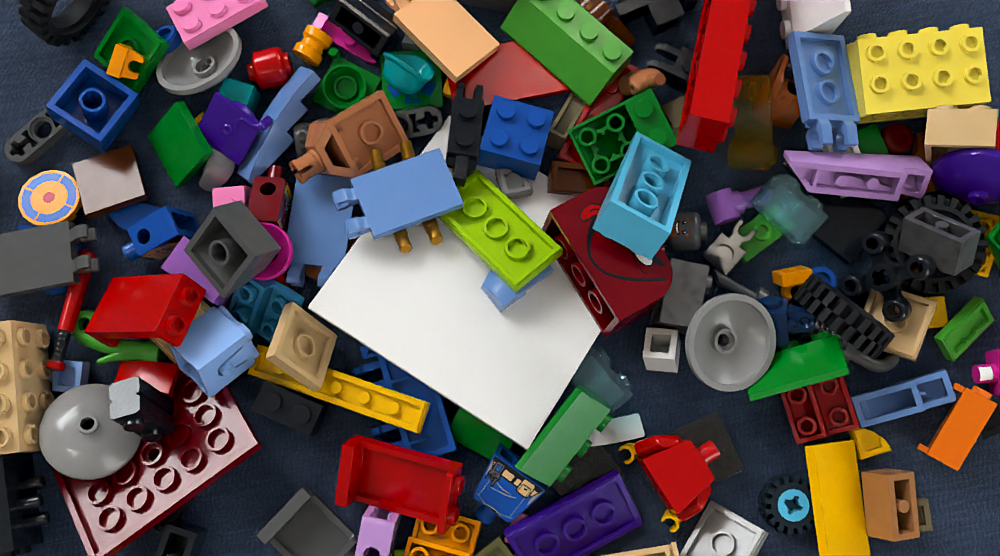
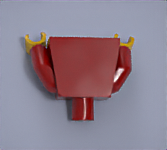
(676, 472)

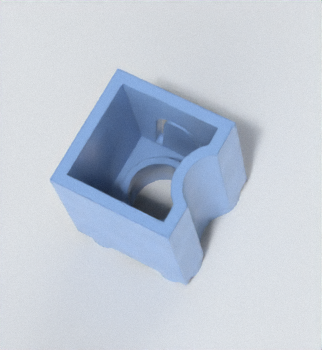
(215, 350)

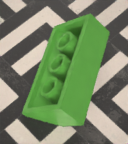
(568, 44)

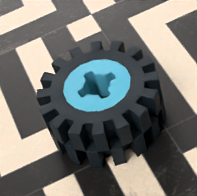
(778, 501)

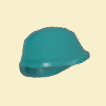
(406, 72)

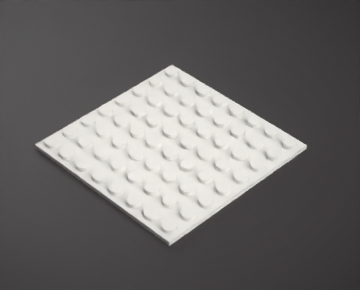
(442, 328)

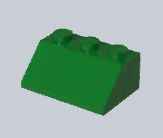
(802, 366)
(565, 436)

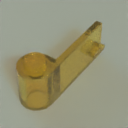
(753, 139)

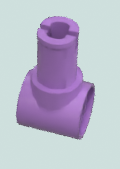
(728, 204)

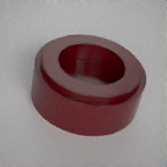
(897, 138)

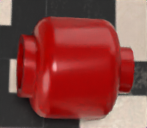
(270, 68)

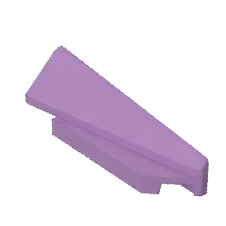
(860, 174)

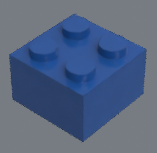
(93, 105)
(515, 137)

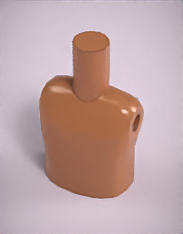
(640, 80)

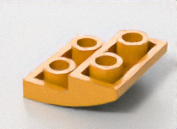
(457, 541)

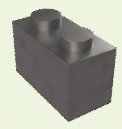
(940, 237)

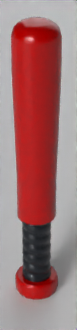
(69, 316)

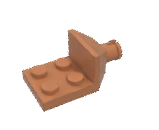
(344, 141)

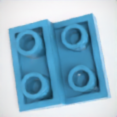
(260, 305)

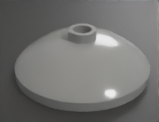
(200, 68)
(745, 346)
(83, 452)

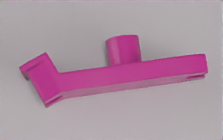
(343, 40)

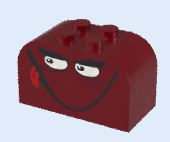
(606, 275)

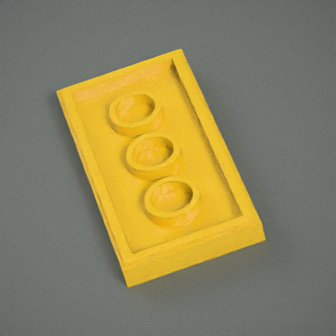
(837, 499)

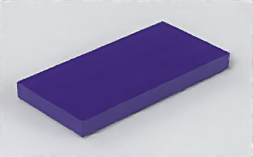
(578, 521)

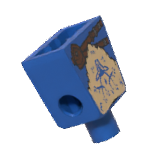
(159, 233)

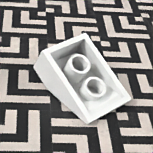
(811, 15)

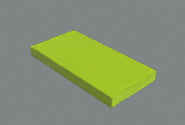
(500, 233)

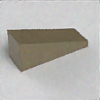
(565, 120)

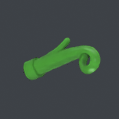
(126, 349)

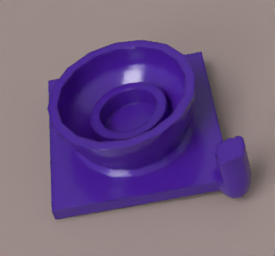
(231, 127)

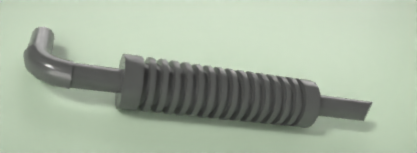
(851, 353)

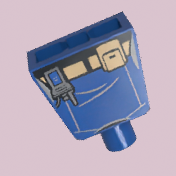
(505, 489)

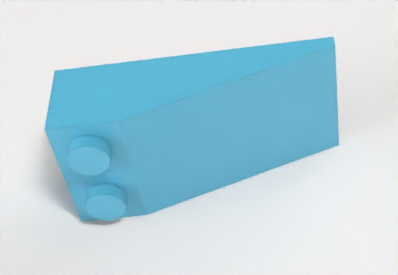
(643, 197)

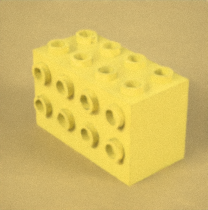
(919, 71)

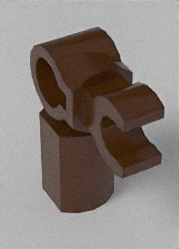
(605, 15)

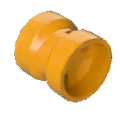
(312, 45)

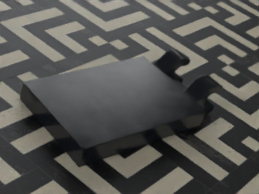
(847, 222)

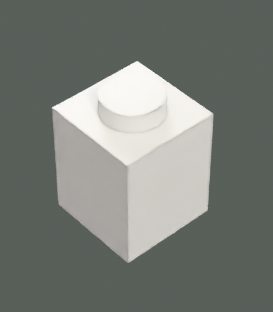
(662, 349)

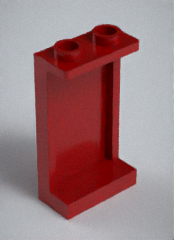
(146, 309)
(400, 481)

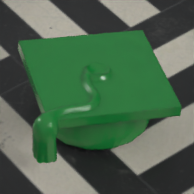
(344, 84)

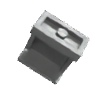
(309, 528)

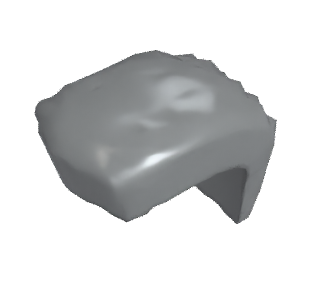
(216, 171)

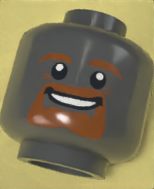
(687, 232)

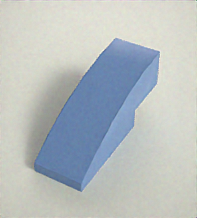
(904, 398)

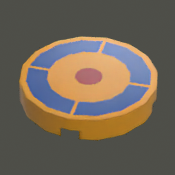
(49, 198)

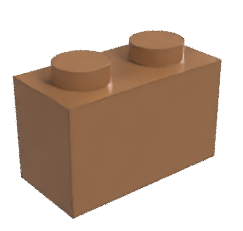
(890, 504)

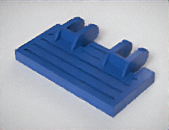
(436, 434)

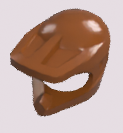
(783, 103)

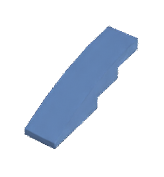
(285, 112)

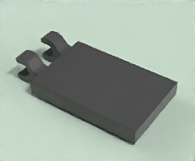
(44, 258)

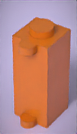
(960, 426)

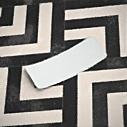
(619, 430)

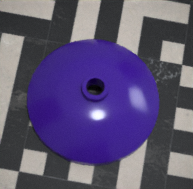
(969, 175)

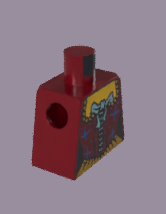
(272, 198)

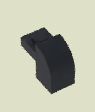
(658, 14)

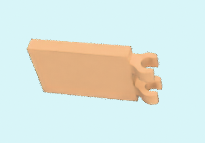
(445, 34)

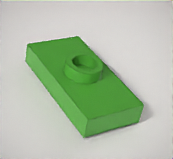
(763, 238)
(964, 328)

